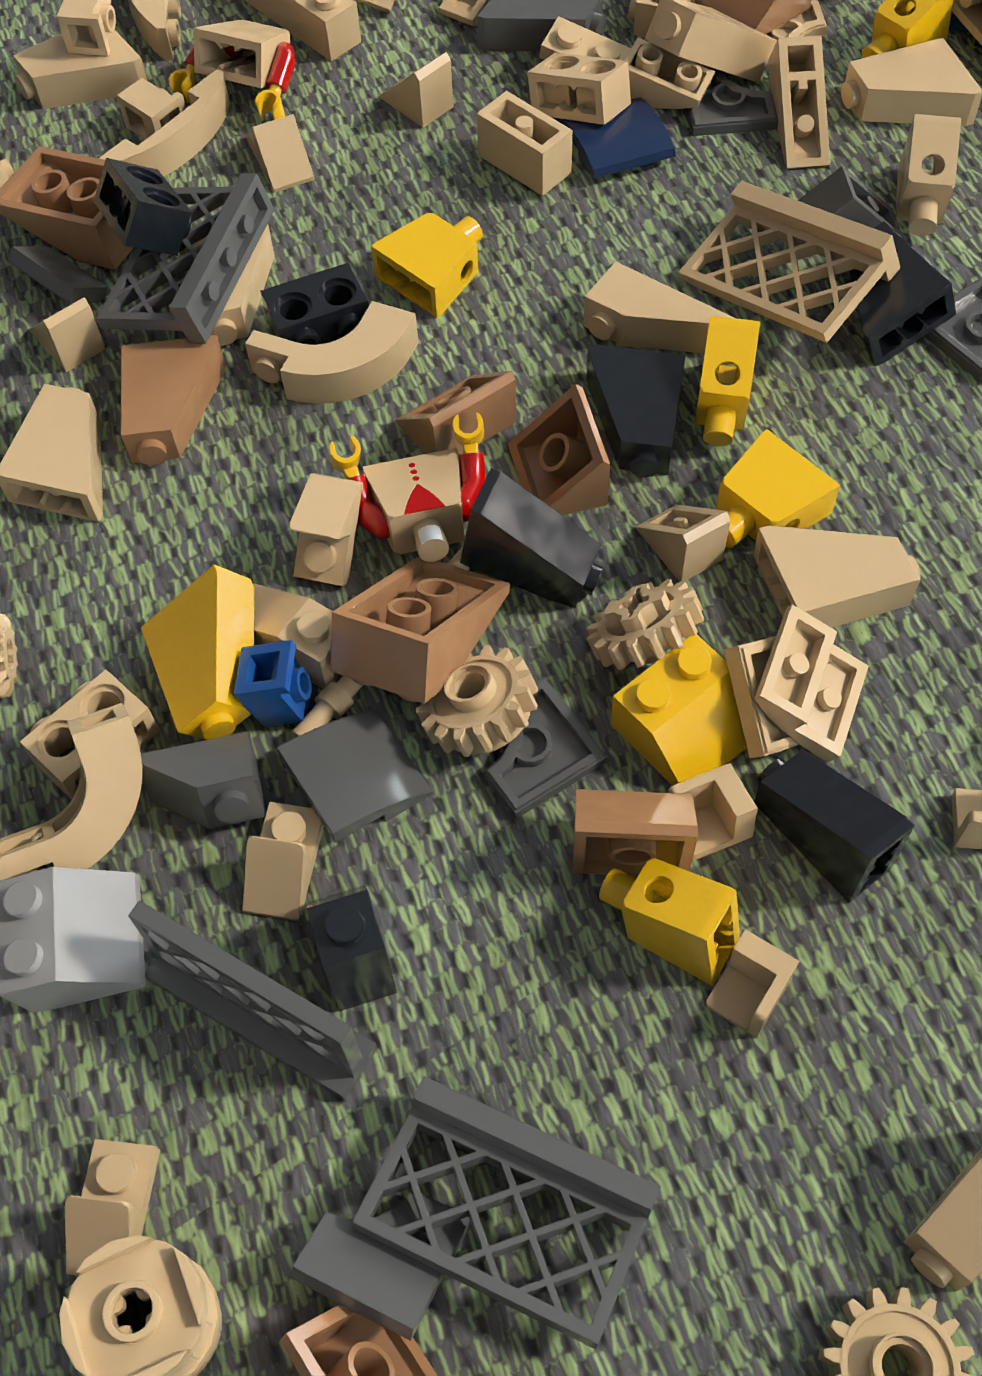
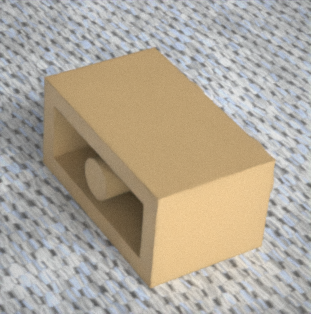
(524, 142)

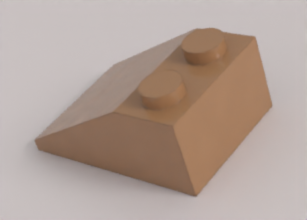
(55, 202)
(414, 627)

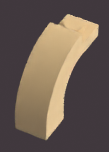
(340, 368)
(99, 808)

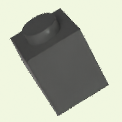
(851, 199)
(207, 780)

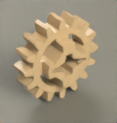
(645, 624)

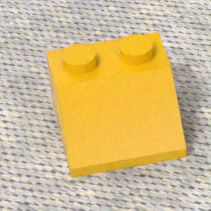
(682, 713)

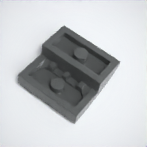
(353, 773)

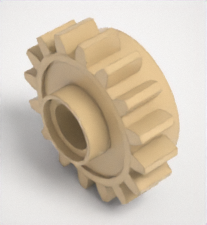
(481, 704)
(896, 1328)

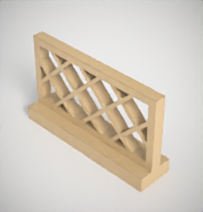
(808, 233)

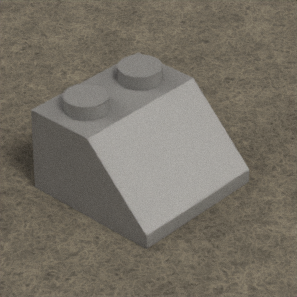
(69, 937)

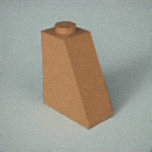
(165, 395)

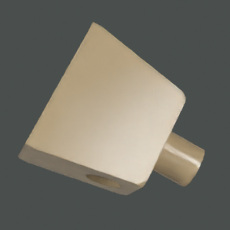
(926, 193)

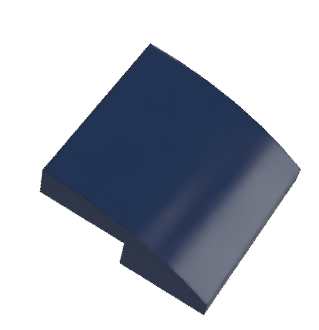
(624, 142)

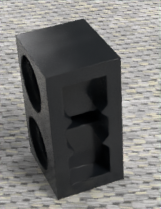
(142, 207)
(316, 306)

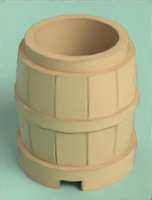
(179, 1330)

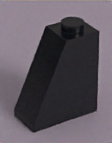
(906, 306)
(637, 404)
(529, 543)
(832, 822)
(351, 947)

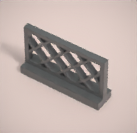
(211, 266)
(253, 1004)
(544, 1165)

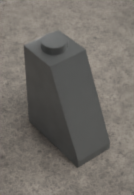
(525, 23)

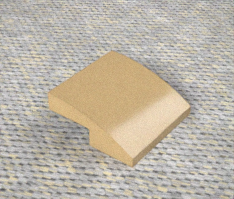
(811, 684)

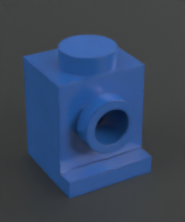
(284, 685)

